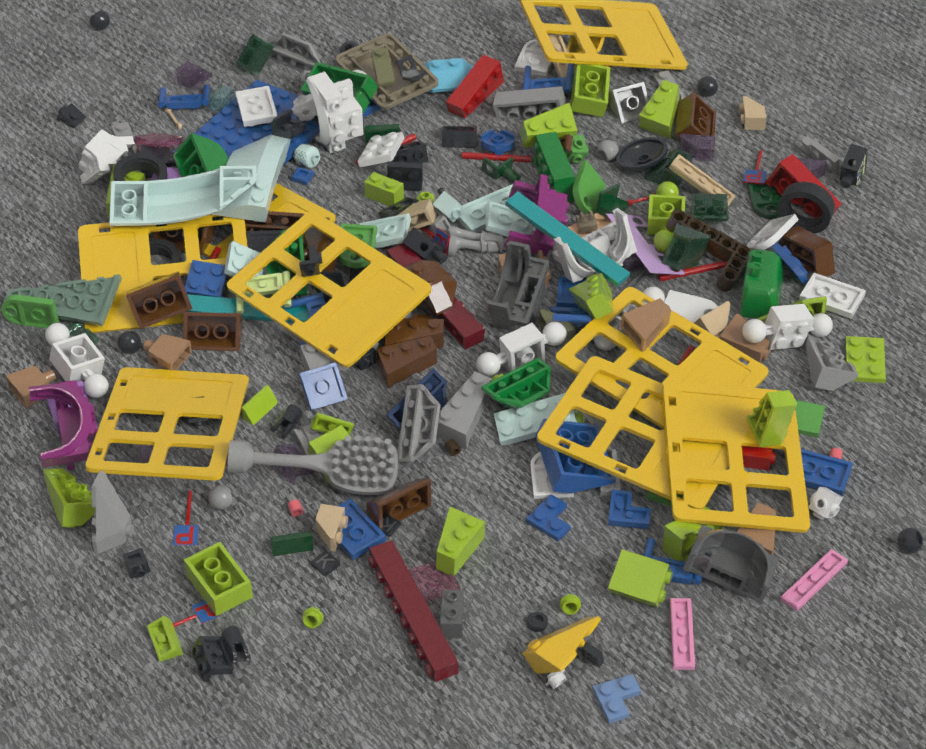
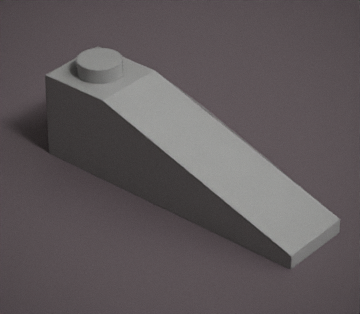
(827, 366)
(110, 516)

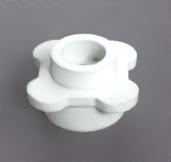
(556, 679)

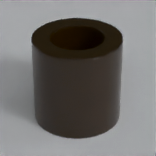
(452, 447)

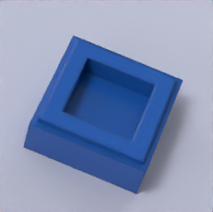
(302, 176)

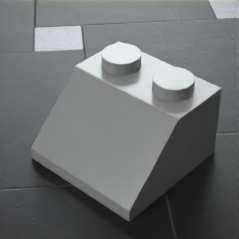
(628, 101)

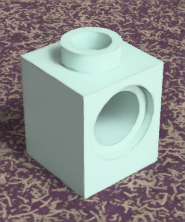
(449, 206)

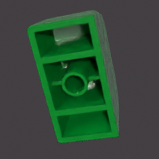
(199, 156)
(762, 283)

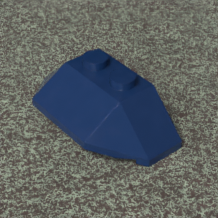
(435, 385)

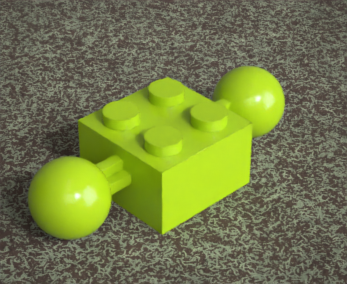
(660, 209)

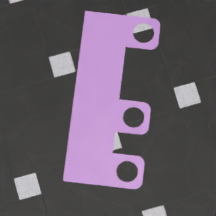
(646, 251)

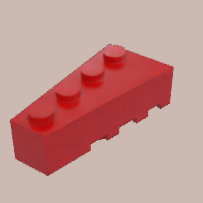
(476, 86)
(792, 171)

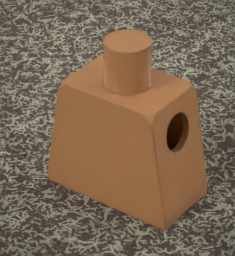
(168, 351)
(21, 381)

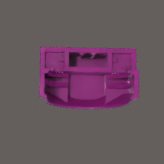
(547, 199)
(75, 423)

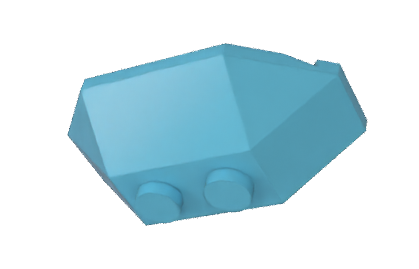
(449, 73)

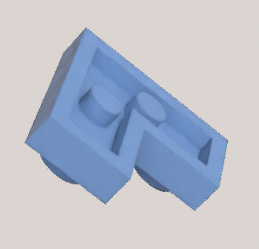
(611, 696)

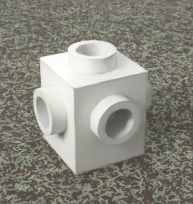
(304, 107)
(825, 503)

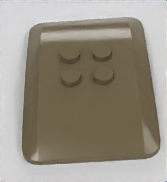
(390, 95)

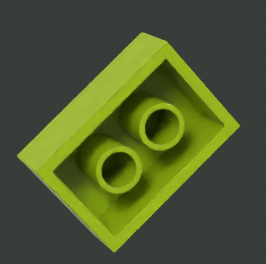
(590, 89)
(218, 578)

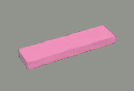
(814, 579)
(682, 634)

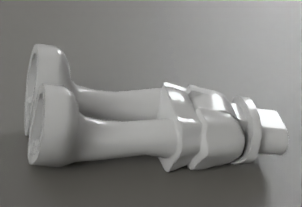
(483, 242)

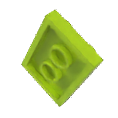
(868, 358)

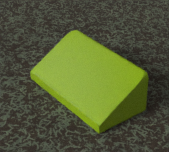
(259, 405)
(327, 423)
(164, 639)

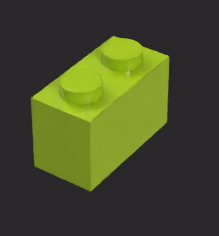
(383, 189)

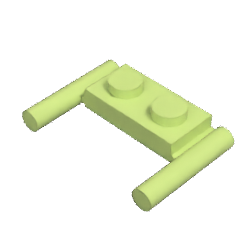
(265, 285)

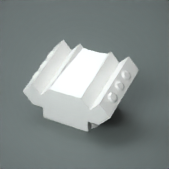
(102, 154)

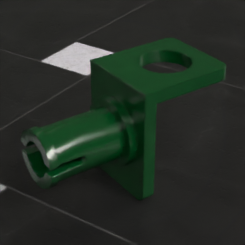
(504, 169)

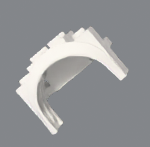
(337, 111)
(621, 248)

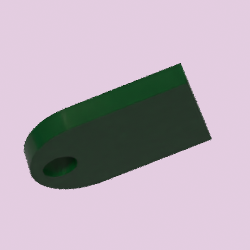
(763, 199)

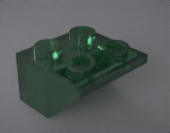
(254, 53)
(662, 173)
(709, 207)
(684, 247)

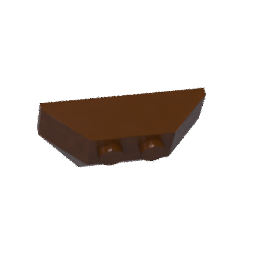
(274, 221)
(441, 283)

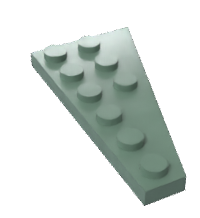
(78, 299)

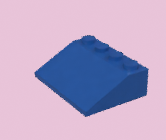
(570, 474)

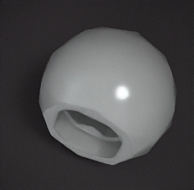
(607, 150)
(220, 497)

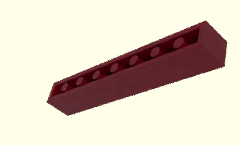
(456, 320)
(413, 611)

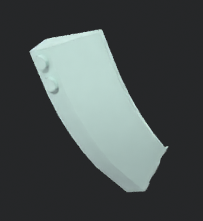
(268, 157)
(177, 198)

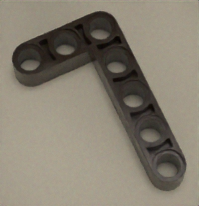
(719, 246)

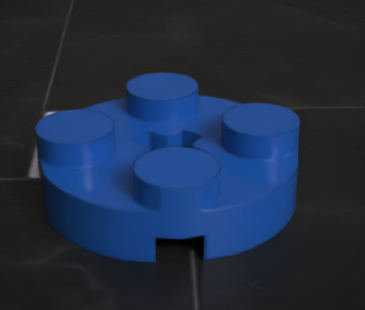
(497, 141)

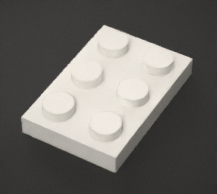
(256, 106)
(381, 149)
(841, 297)

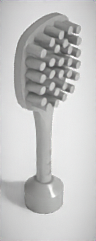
(351, 464)

